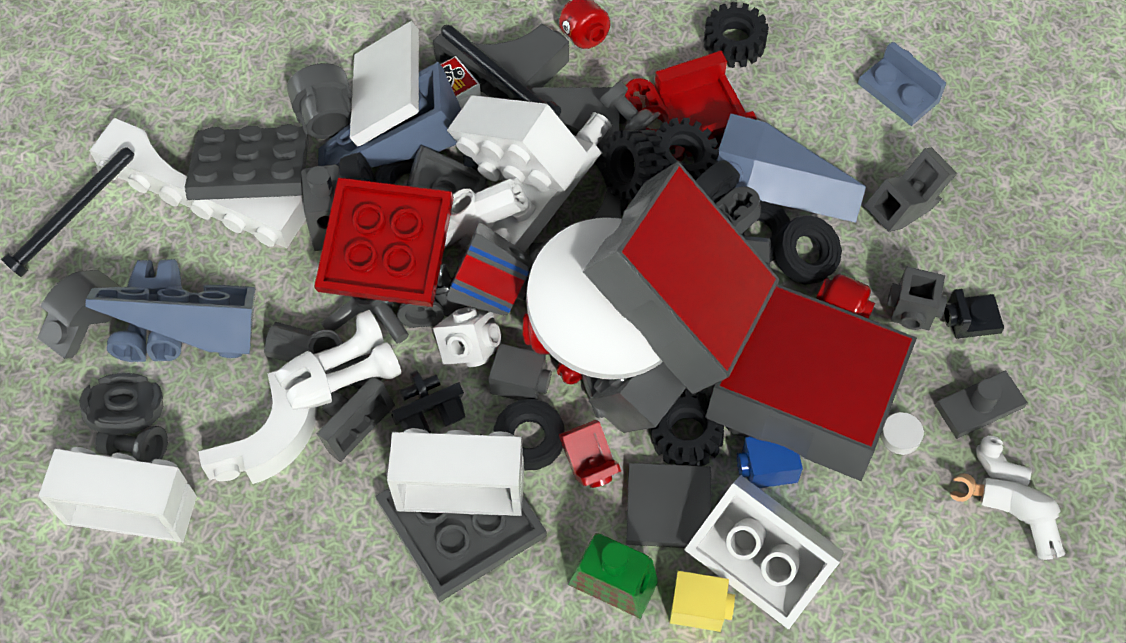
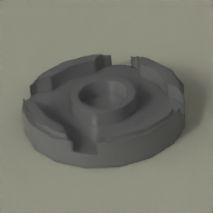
(121, 404)

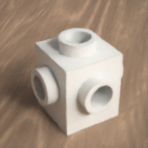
(467, 337)

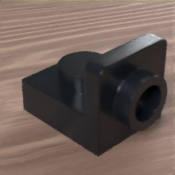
(972, 315)

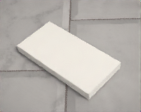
(385, 84)

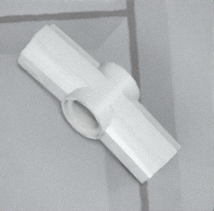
(484, 208)

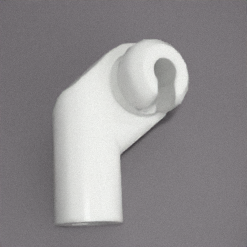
(996, 465)

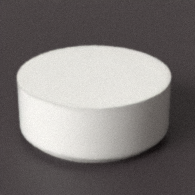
(902, 433)

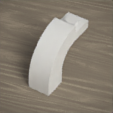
(269, 448)

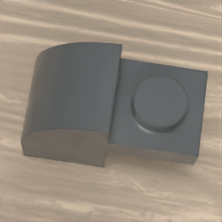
(913, 194)
(67, 311)

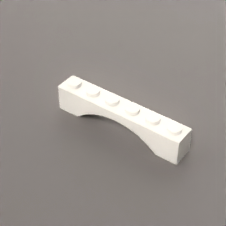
(268, 218)

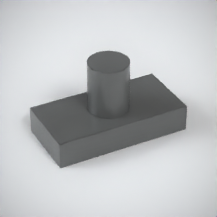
(981, 404)
(354, 417)

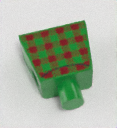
(616, 575)

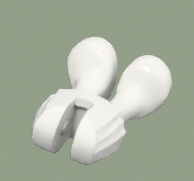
(306, 373)

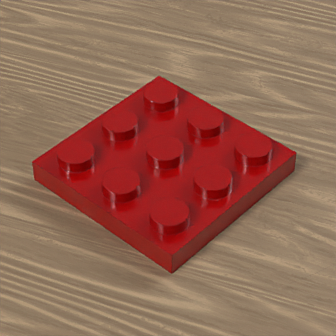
(384, 242)

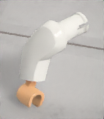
(1024, 503)

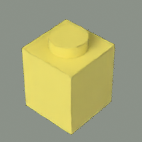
(701, 601)

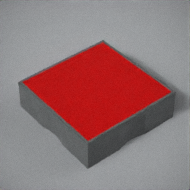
(684, 278)
(814, 381)

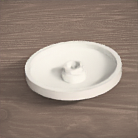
(574, 316)

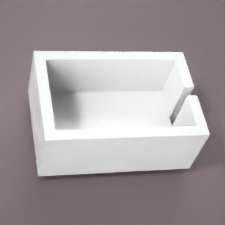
(518, 142)
(456, 472)
(118, 494)

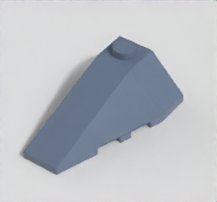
(427, 128)
(787, 171)
(209, 320)

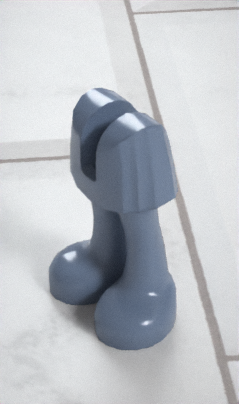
(132, 344)

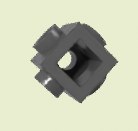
(917, 299)

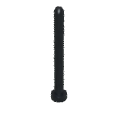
(493, 68)
(67, 212)

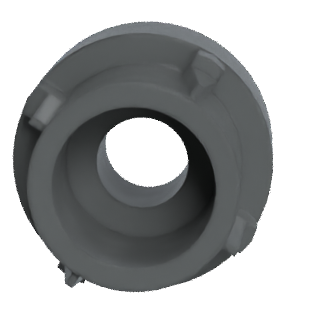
(321, 99)

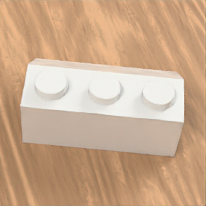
(764, 551)

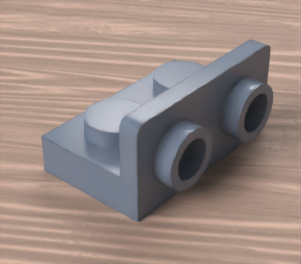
(903, 84)

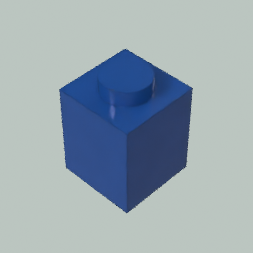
(768, 463)

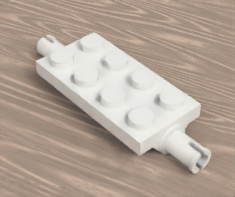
(527, 224)

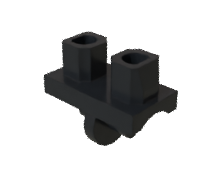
(445, 400)

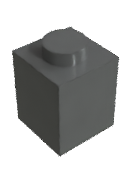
(519, 373)

